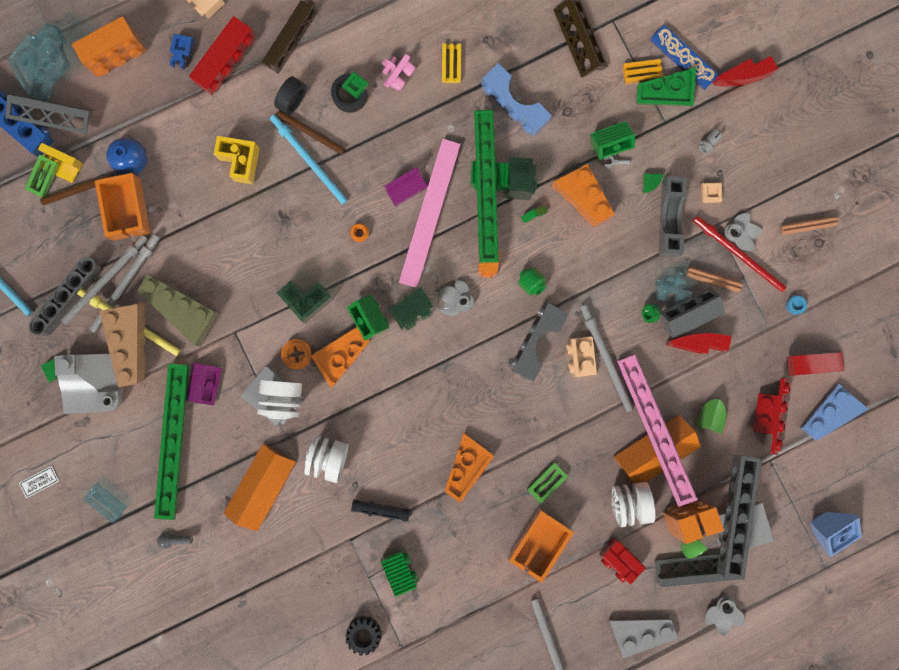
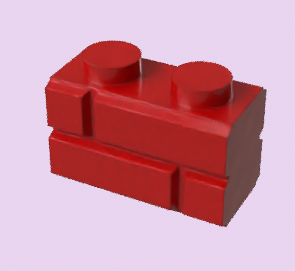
(622, 560)

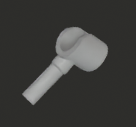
(615, 162)

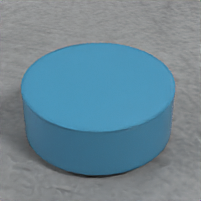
(796, 304)

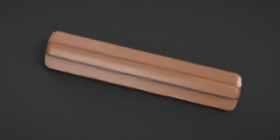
(808, 225)
(714, 279)

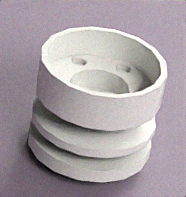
(279, 399)
(326, 459)
(637, 503)

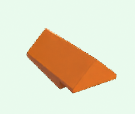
(640, 460)
(259, 488)

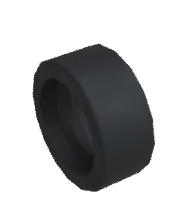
(290, 95)
(349, 108)

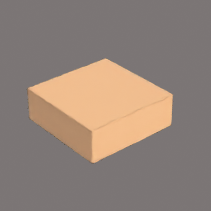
(711, 192)

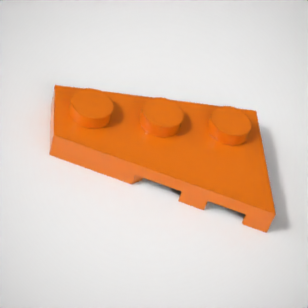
(339, 355)
(468, 467)

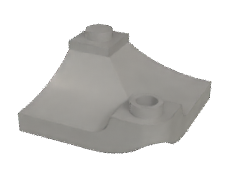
(87, 383)

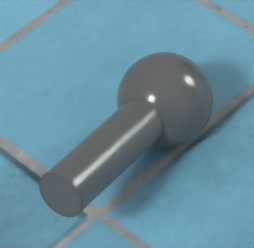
(166, 540)

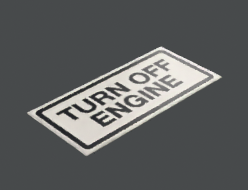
(38, 482)

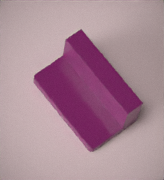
(405, 187)
(203, 384)

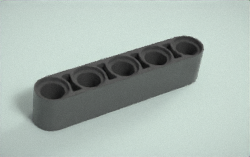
(57, 298)

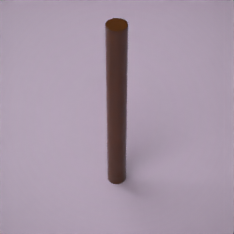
(310, 132)
(71, 191)

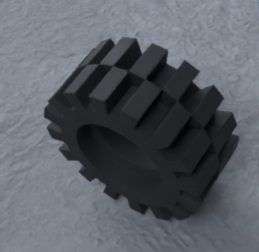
(372, 627)

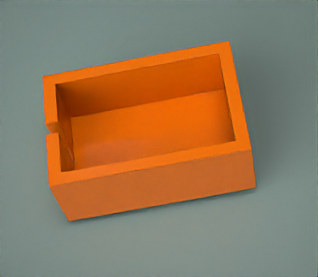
(109, 47)
(122, 206)
(685, 521)
(540, 545)

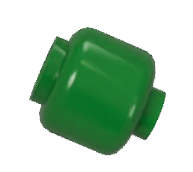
(532, 281)

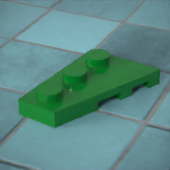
(668, 90)

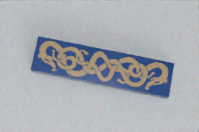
(683, 56)

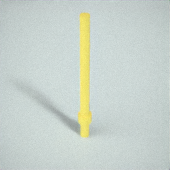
(98, 302)

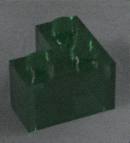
(521, 178)
(305, 305)
(412, 309)

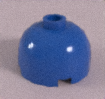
(126, 156)

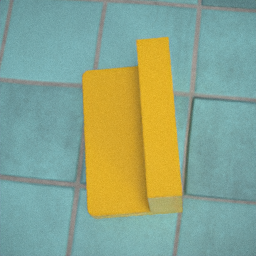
(68, 167)

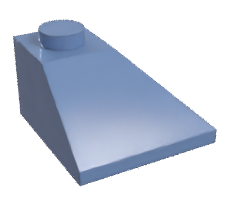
(836, 531)

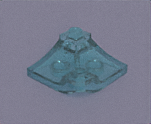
(40, 61)

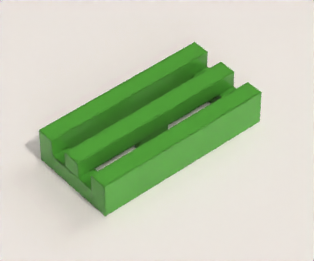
(45, 178)
(541, 477)

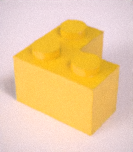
(242, 155)

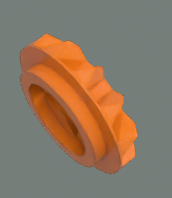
(289, 349)

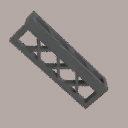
(49, 106)
(689, 577)

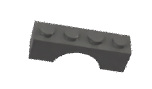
(672, 199)
(527, 363)

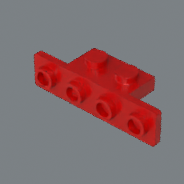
(770, 415)

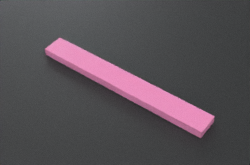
(429, 213)
(657, 431)

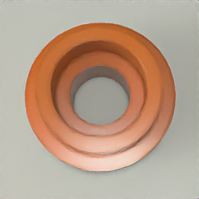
(359, 226)

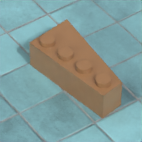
(126, 341)

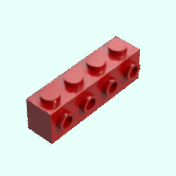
(222, 56)

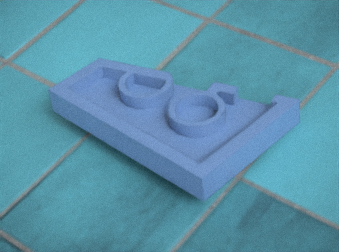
(832, 412)

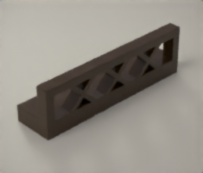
(290, 36)
(587, 37)

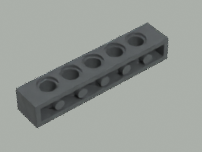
(739, 516)

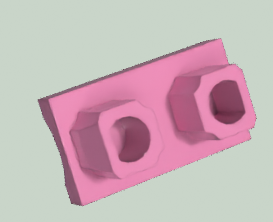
(403, 65)

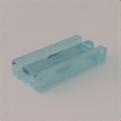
(110, 497)

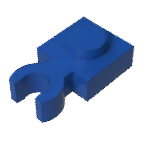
(180, 48)

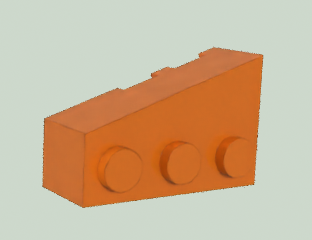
(585, 195)

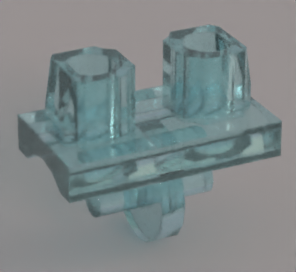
(664, 288)

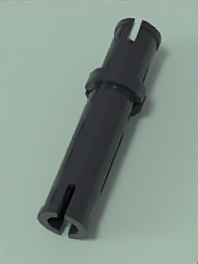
(380, 510)

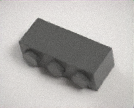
(692, 312)

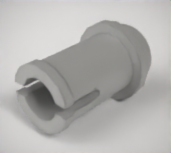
(706, 146)

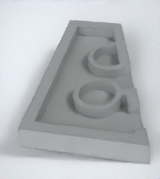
(641, 634)

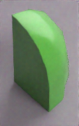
(712, 416)
(693, 549)

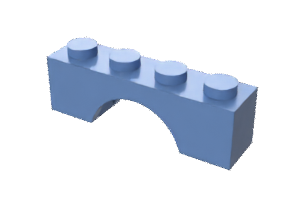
(532, 117)

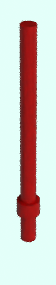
(710, 230)

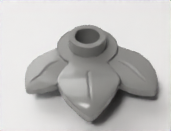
(744, 231)
(453, 296)
(724, 618)

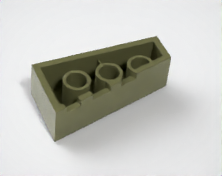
(183, 312)

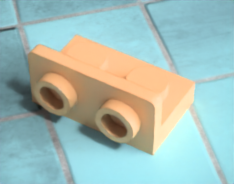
(582, 356)

